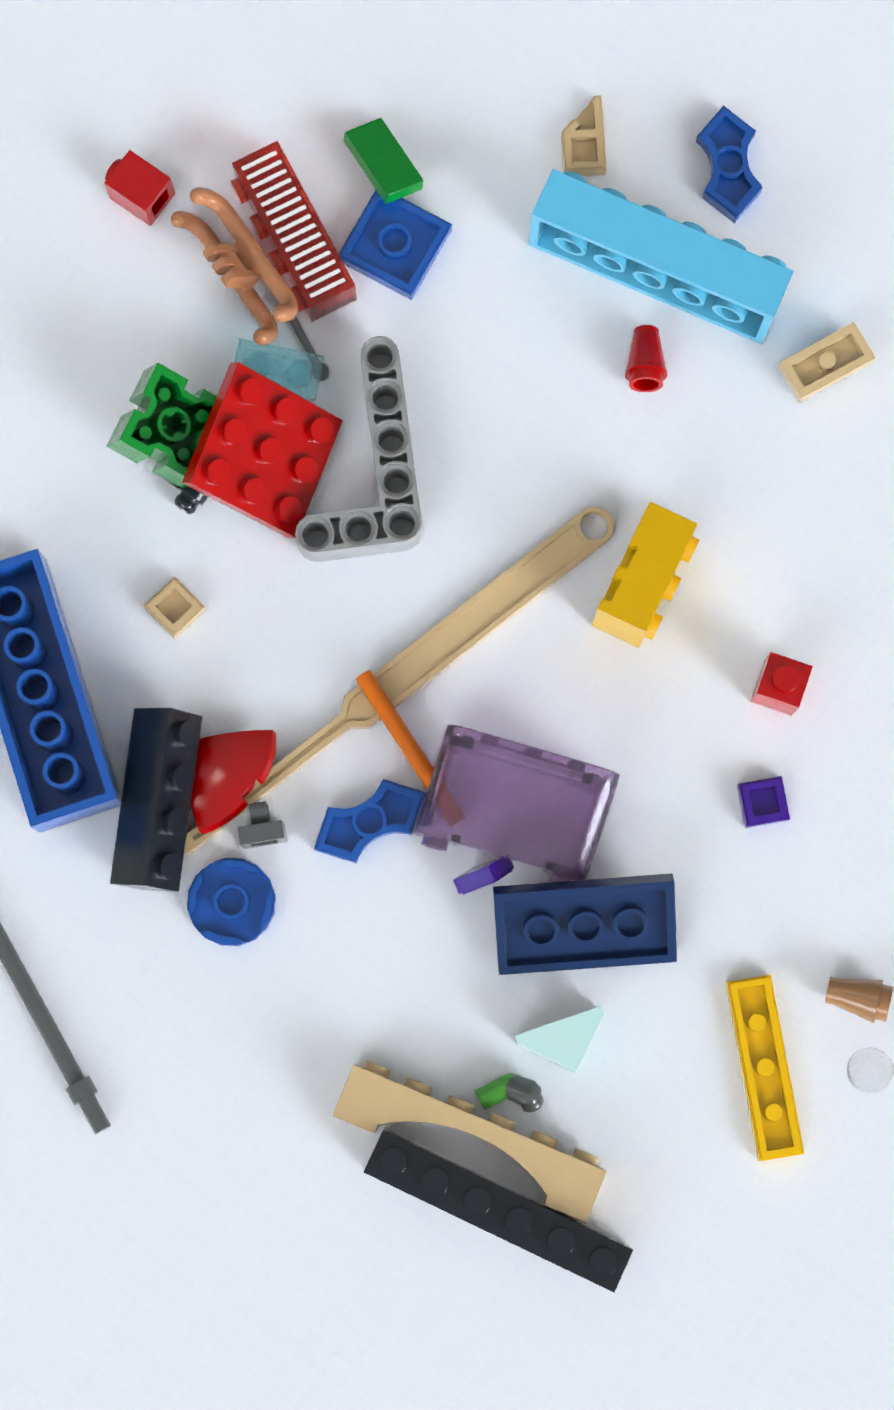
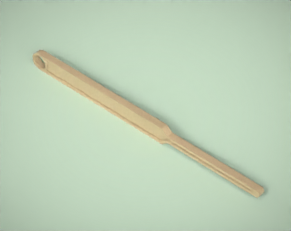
(442, 646)

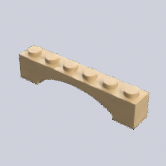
(566, 1180)

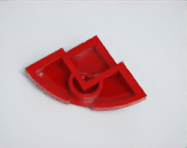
(227, 774)

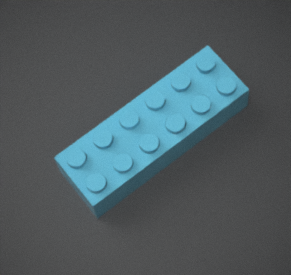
(658, 255)

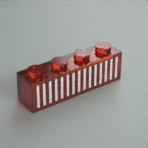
(293, 230)

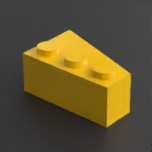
(646, 575)

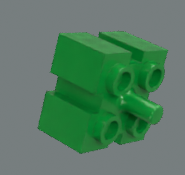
(164, 424)

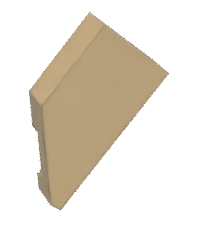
(584, 142)

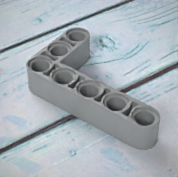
(387, 466)

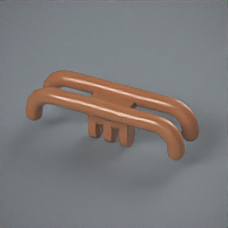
(240, 263)

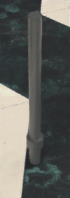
(81, 1088)

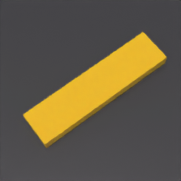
(764, 1068)

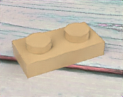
(826, 362)

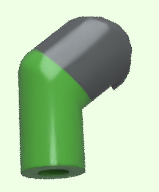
(514, 1088)

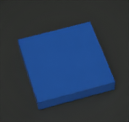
(395, 244)

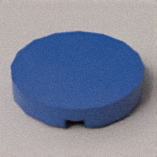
(231, 902)

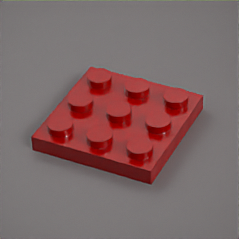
(262, 450)

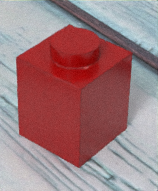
(139, 187)
(781, 683)

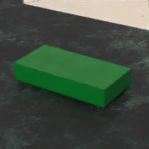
(383, 160)

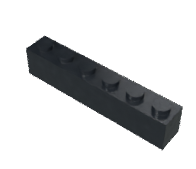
(498, 1210)

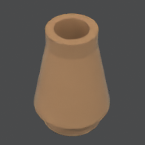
(861, 997)

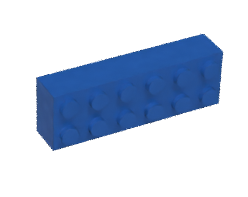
(46, 703)

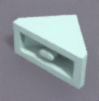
(563, 1040)

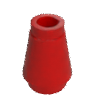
(646, 360)

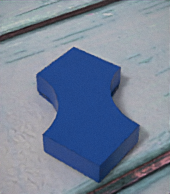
(731, 181)
(350, 830)

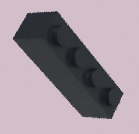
(156, 799)

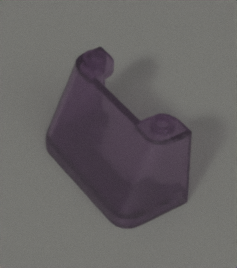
(516, 803)

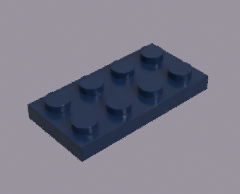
(585, 924)

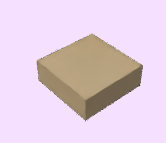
(174, 607)

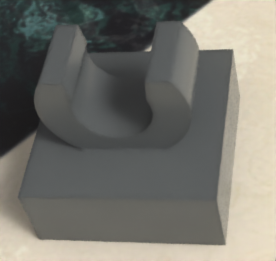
(262, 830)

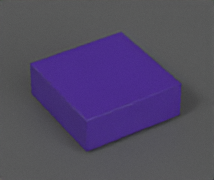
(763, 802)
(483, 875)

